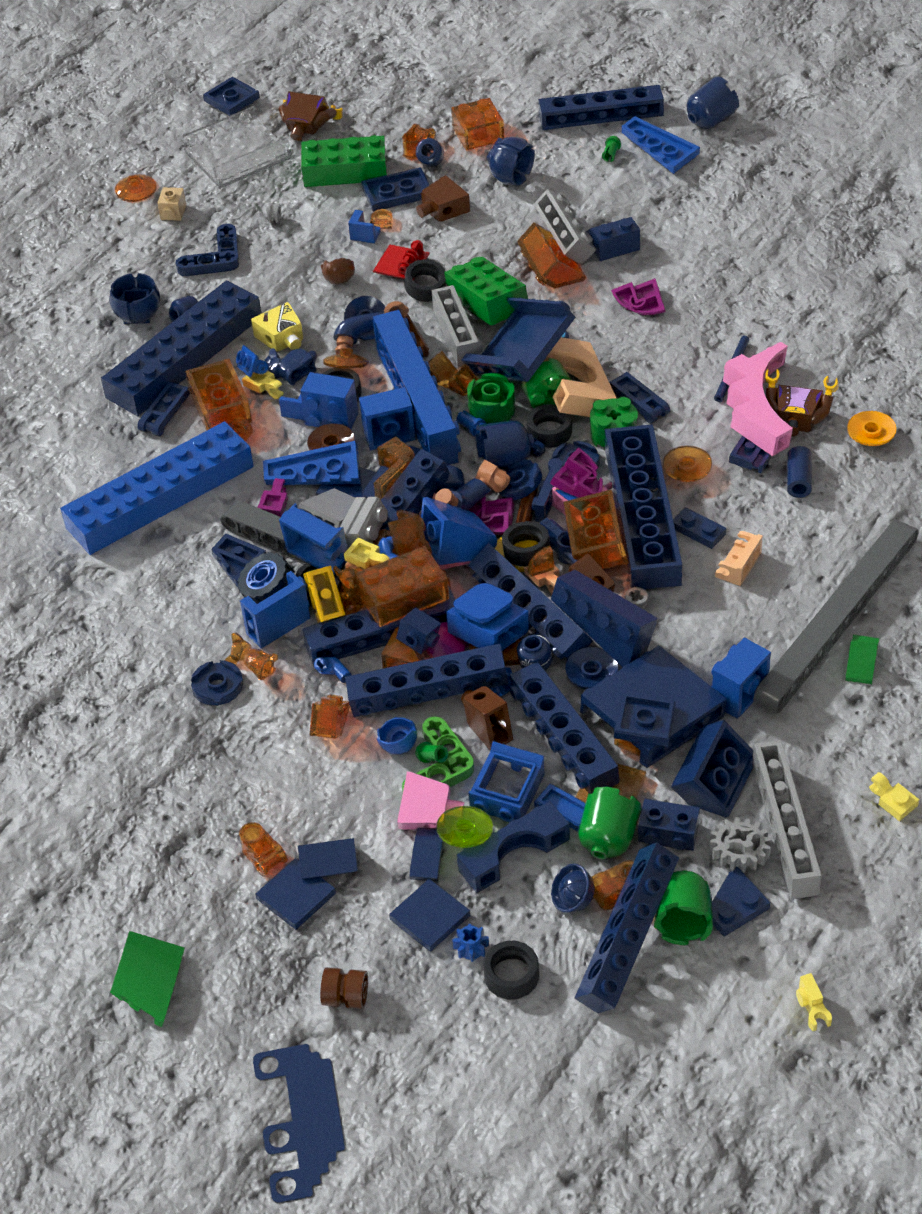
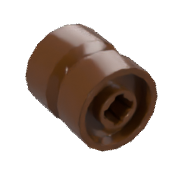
(344, 988)

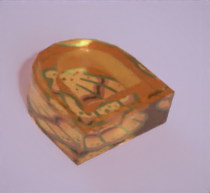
(382, 219)

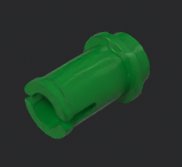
(612, 145)
(428, 752)

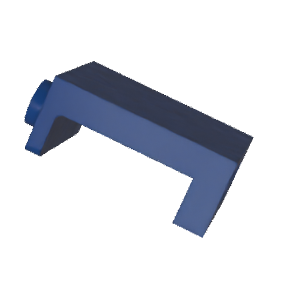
(277, 613)

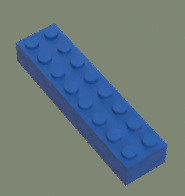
(406, 369)
(157, 487)

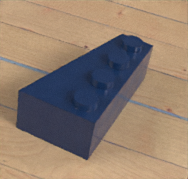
(605, 616)

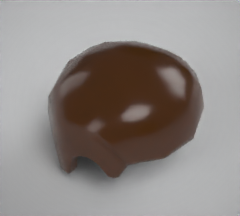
(338, 270)

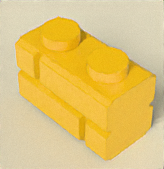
(324, 594)

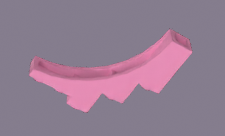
(746, 395)

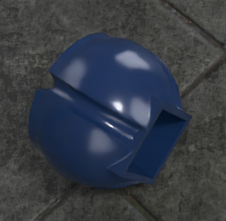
(511, 160)
(134, 298)

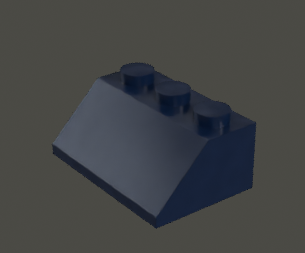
(715, 769)

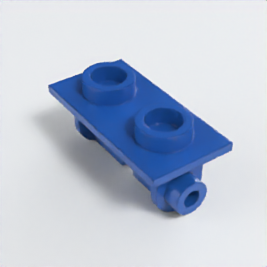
(249, 362)

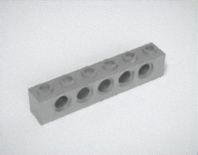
(786, 820)

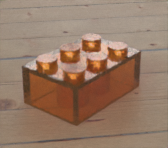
(217, 393)
(402, 584)

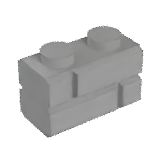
(364, 519)

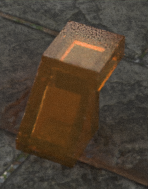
(450, 377)

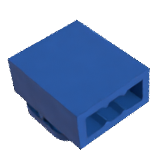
(487, 617)

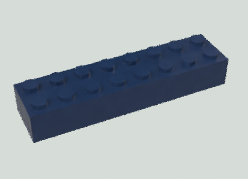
(181, 347)
(644, 514)

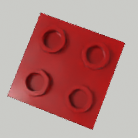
(398, 258)

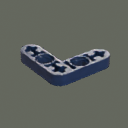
(222, 261)

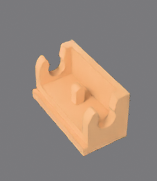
(740, 558)

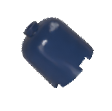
(712, 103)
(503, 443)

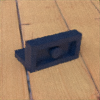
(327, 858)

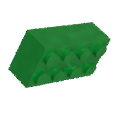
(343, 160)
(485, 289)

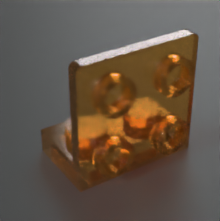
(408, 532)

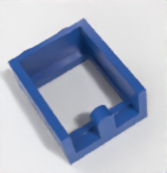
(310, 539)
(500, 805)

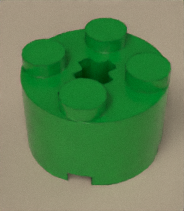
(544, 383)
(491, 398)
(611, 414)

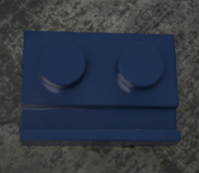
(749, 455)

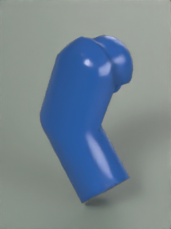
(386, 546)
(331, 666)

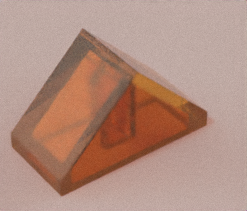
(397, 653)

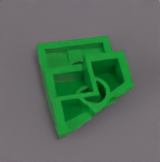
(147, 974)

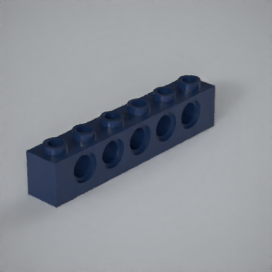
(601, 107)
(490, 563)
(358, 632)
(426, 680)
(563, 728)
(626, 928)

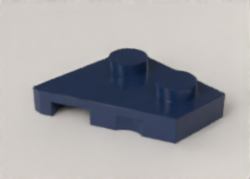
(234, 554)
(737, 903)

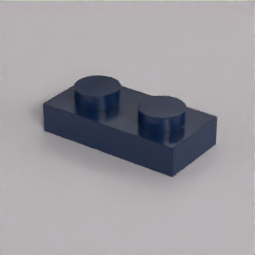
(699, 528)

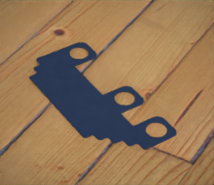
(314, 1113)

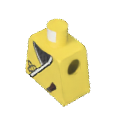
(278, 328)

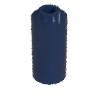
(799, 471)

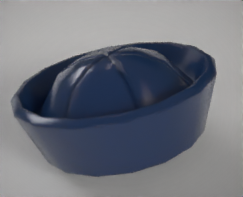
(572, 888)

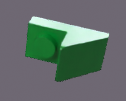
(862, 659)

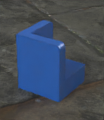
(362, 231)
(291, 408)

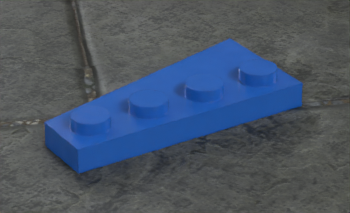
(661, 145)
(319, 466)

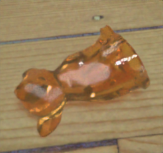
(349, 592)
(255, 659)

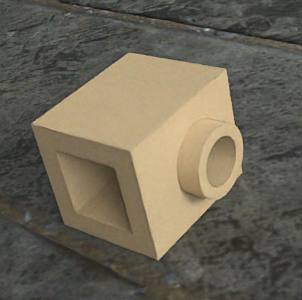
(171, 204)

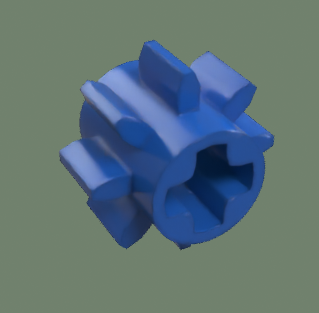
(470, 942)

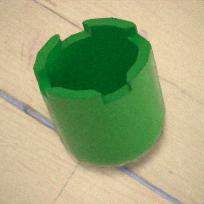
(608, 822)
(685, 909)

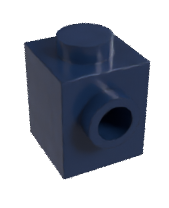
(418, 631)

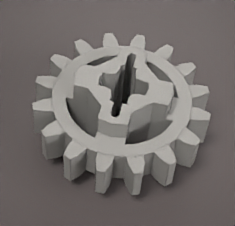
(740, 844)

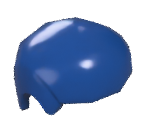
(397, 735)

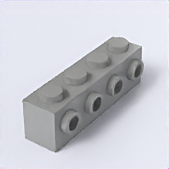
(565, 226)
(455, 323)

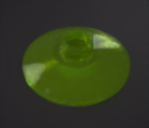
(464, 826)

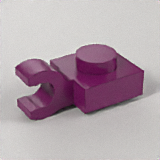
(274, 500)

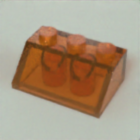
(548, 259)
(596, 529)

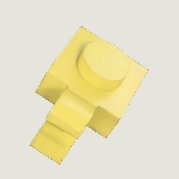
(263, 382)
(364, 554)
(895, 799)
(811, 997)

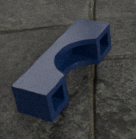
(539, 829)

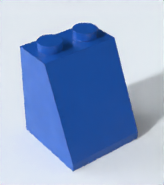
(454, 532)

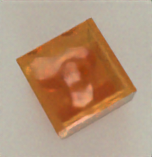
(477, 123)

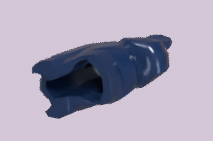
(293, 365)

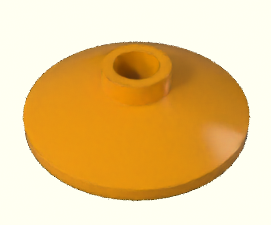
(871, 428)

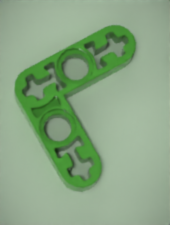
(457, 756)

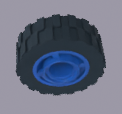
(264, 576)

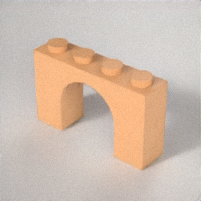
(581, 361)

